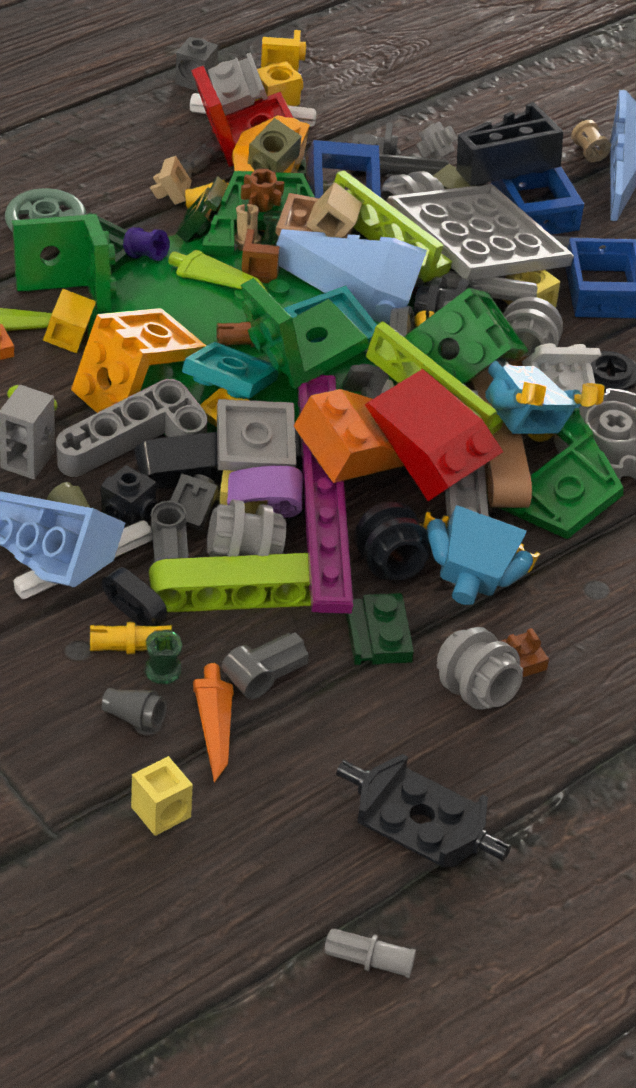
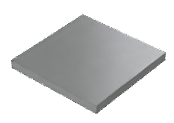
(483, 231)

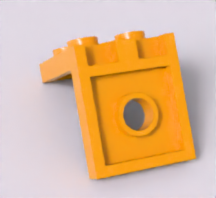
(123, 349)

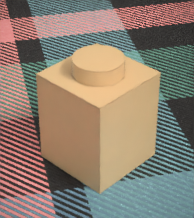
(334, 212)

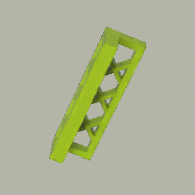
(382, 220)
(402, 359)

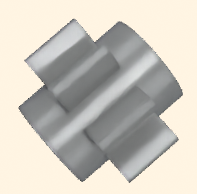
(436, 141)

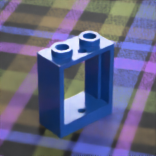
(344, 157)
(562, 212)
(603, 298)

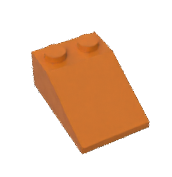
(344, 436)

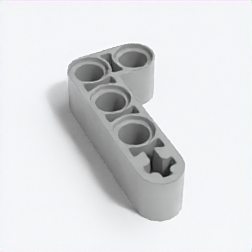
(85, 448)

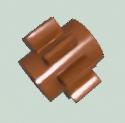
(262, 189)

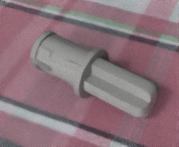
(370, 952)

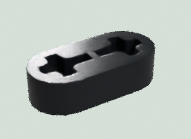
(134, 598)

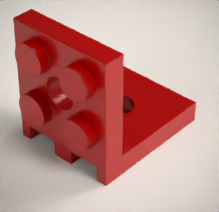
(229, 127)

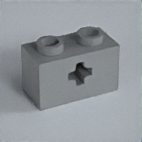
(27, 432)

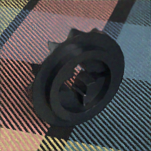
(621, 367)

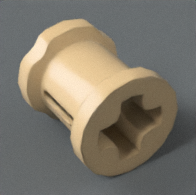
(594, 138)

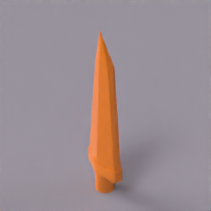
(214, 707)

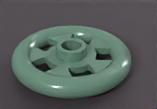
(45, 205)

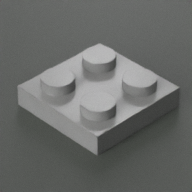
(255, 434)

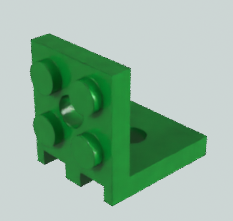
(81, 261)
(478, 329)
(289, 339)

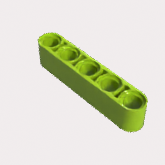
(232, 582)

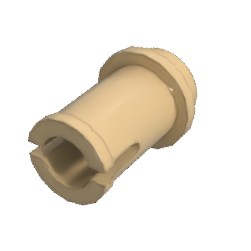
(246, 221)

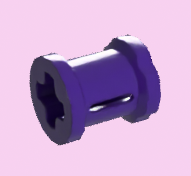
(142, 243)

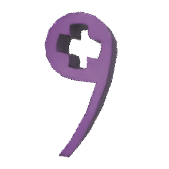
(277, 484)

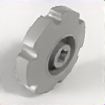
(612, 429)

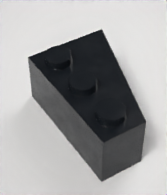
(510, 148)

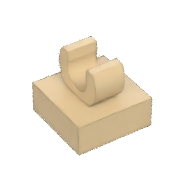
(171, 181)

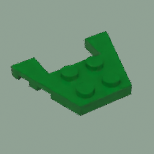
(221, 234)
(572, 484)

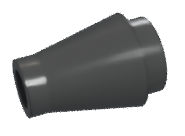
(138, 707)

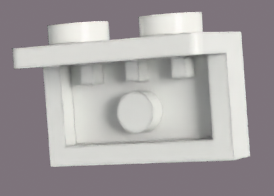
(565, 366)

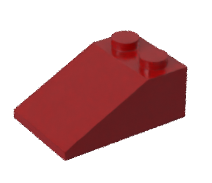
(432, 433)

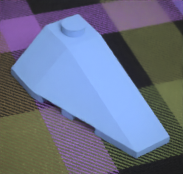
(622, 154)
(373, 270)
(58, 538)

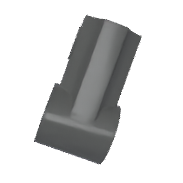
(169, 531)
(257, 669)

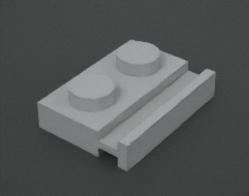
(237, 83)

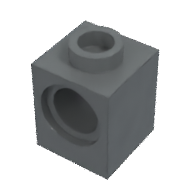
(191, 55)

